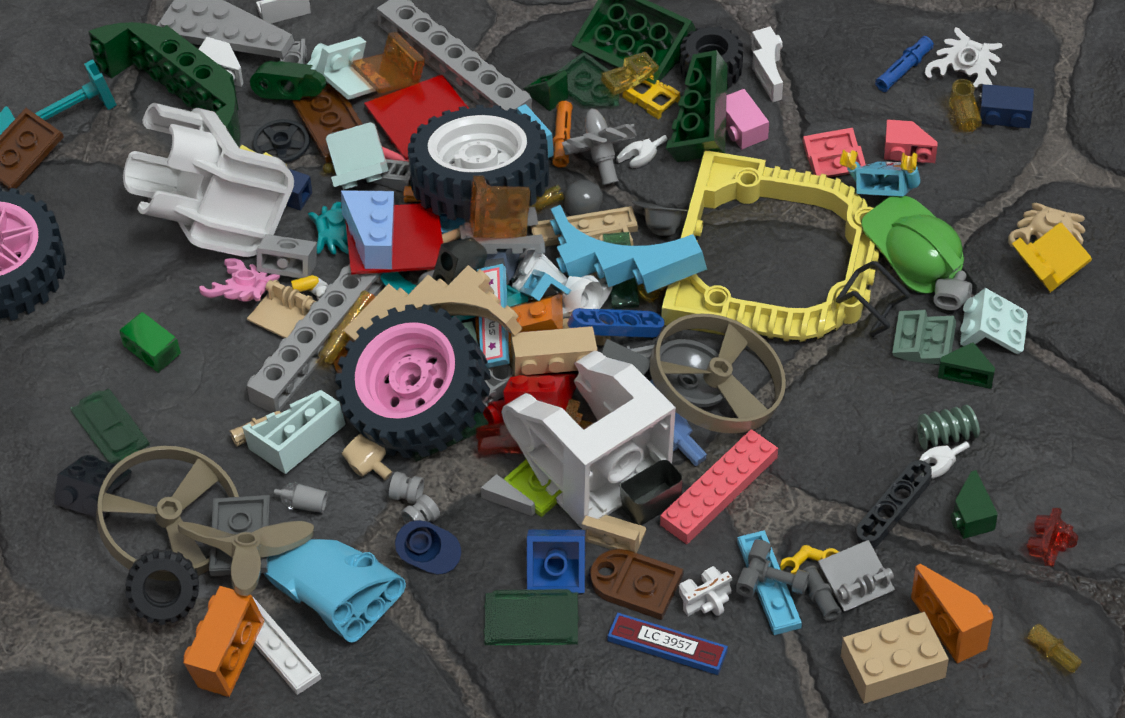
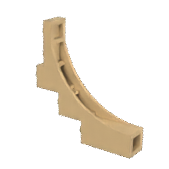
(465, 295)

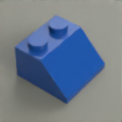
(556, 560)

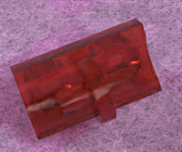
(1056, 537)

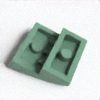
(923, 337)

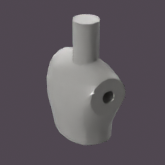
(952, 293)

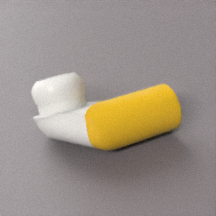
(310, 283)

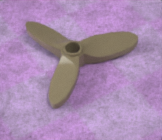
(249, 547)

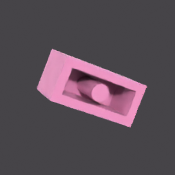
(745, 120)

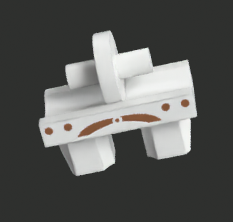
(707, 596)

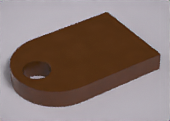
(636, 582)

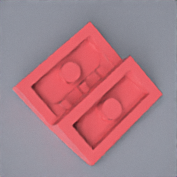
(826, 150)

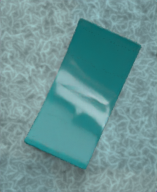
(397, 281)

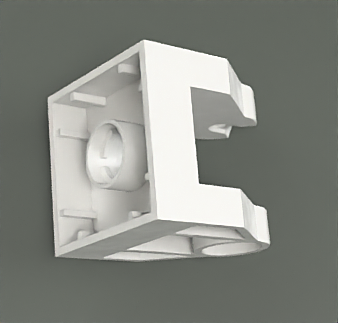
(591, 463)

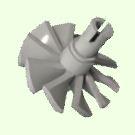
(600, 142)

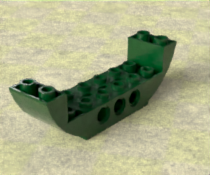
(172, 63)

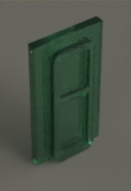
(109, 426)

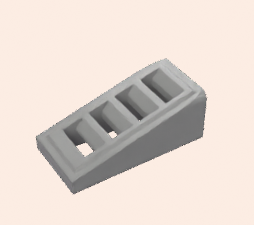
(395, 181)

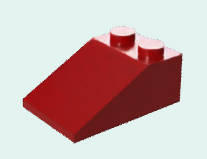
(546, 387)

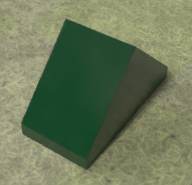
(549, 89)
(967, 366)

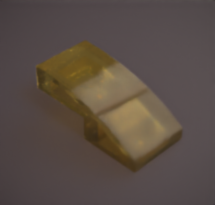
(634, 71)

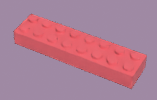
(718, 486)

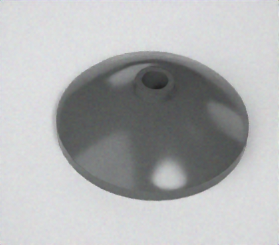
(691, 386)

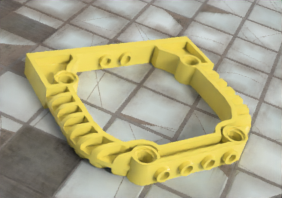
(743, 178)

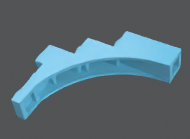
(650, 265)

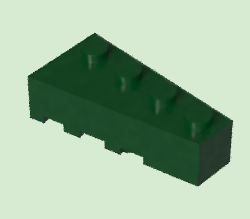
(702, 109)

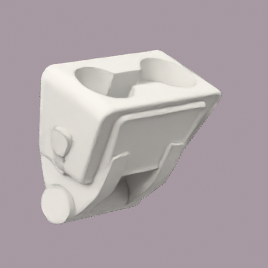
(542, 263)

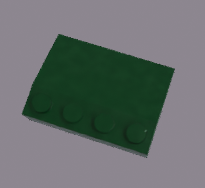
(630, 28)

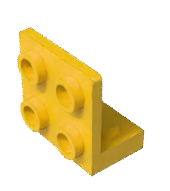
(1053, 256)

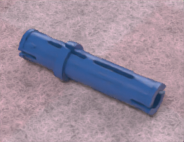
(911, 57)

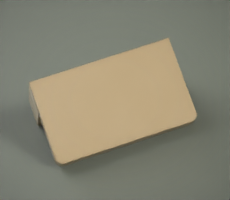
(613, 533)

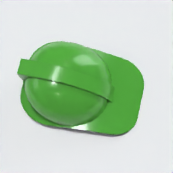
(914, 242)

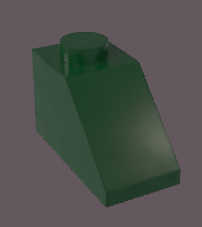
(973, 509)

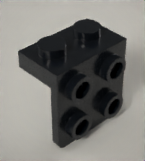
(81, 483)

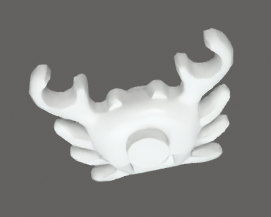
(967, 57)

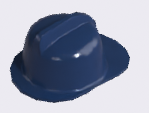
(428, 547)

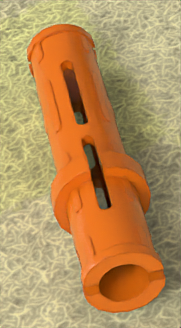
(562, 133)

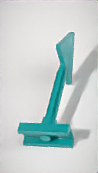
(96, 87)

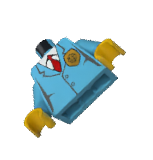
(883, 177)

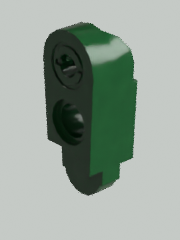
(286, 81)

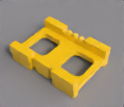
(645, 100)

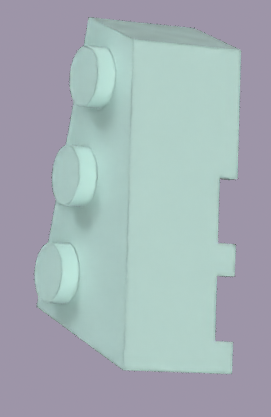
(295, 432)

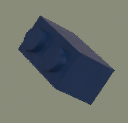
(1006, 106)

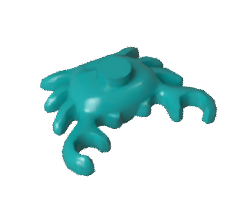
(331, 228)

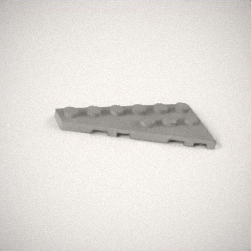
(226, 23)

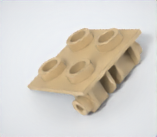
(281, 309)

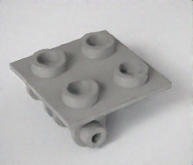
(857, 575)

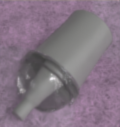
(302, 497)

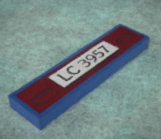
(667, 643)

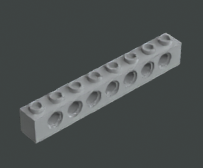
(451, 57)
(298, 353)

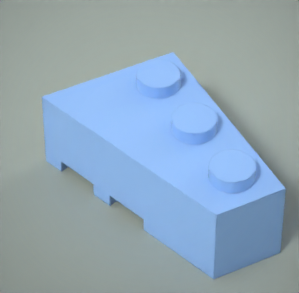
(371, 224)

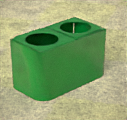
(149, 342)

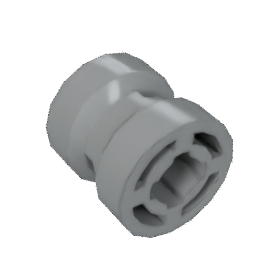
(405, 487)
(424, 509)

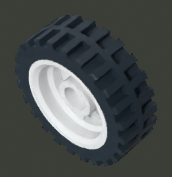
(476, 143)

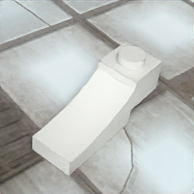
(766, 51)

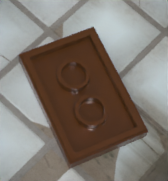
(25, 146)

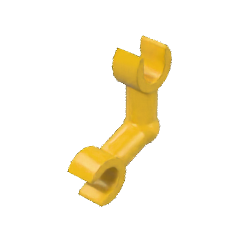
(804, 553)

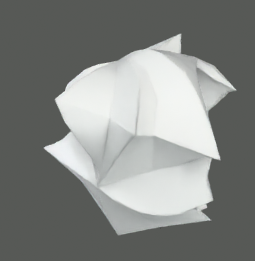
(585, 293)

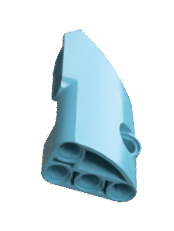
(338, 583)

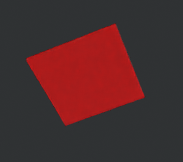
(408, 108)
(415, 241)

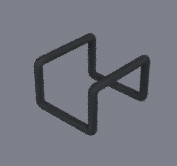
(881, 317)

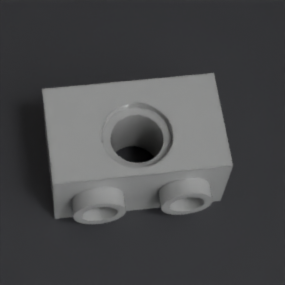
(286, 256)

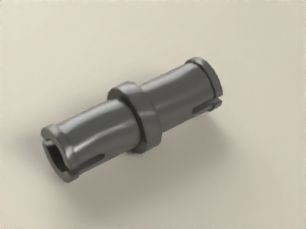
(821, 594)

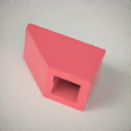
(908, 139)

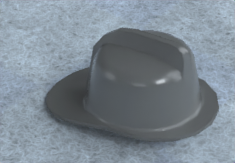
(661, 219)

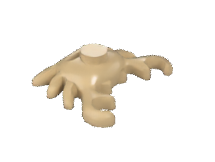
(1044, 219)

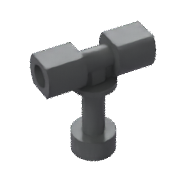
(760, 569)

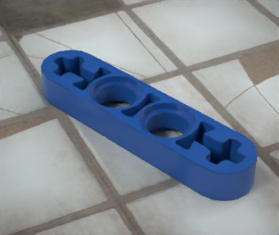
(642, 322)

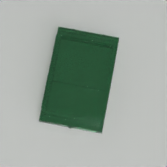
(531, 617)

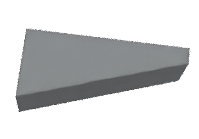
(504, 494)

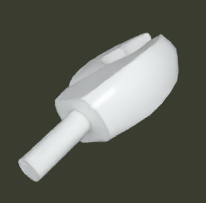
(643, 150)
(942, 457)

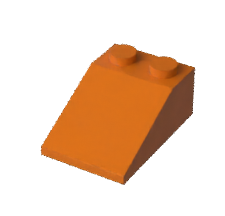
(953, 612)

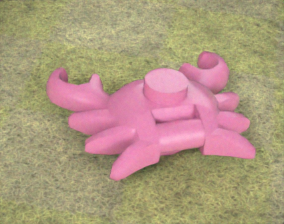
(243, 285)

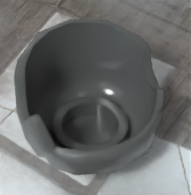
(582, 197)

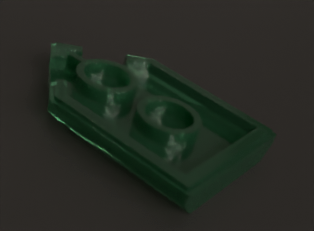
(586, 84)

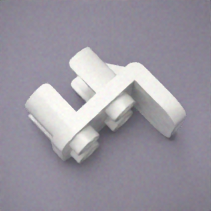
(208, 184)

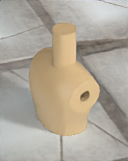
(366, 456)

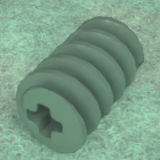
(947, 424)

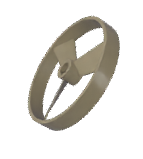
(718, 374)
(169, 509)

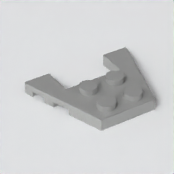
(516, 244)

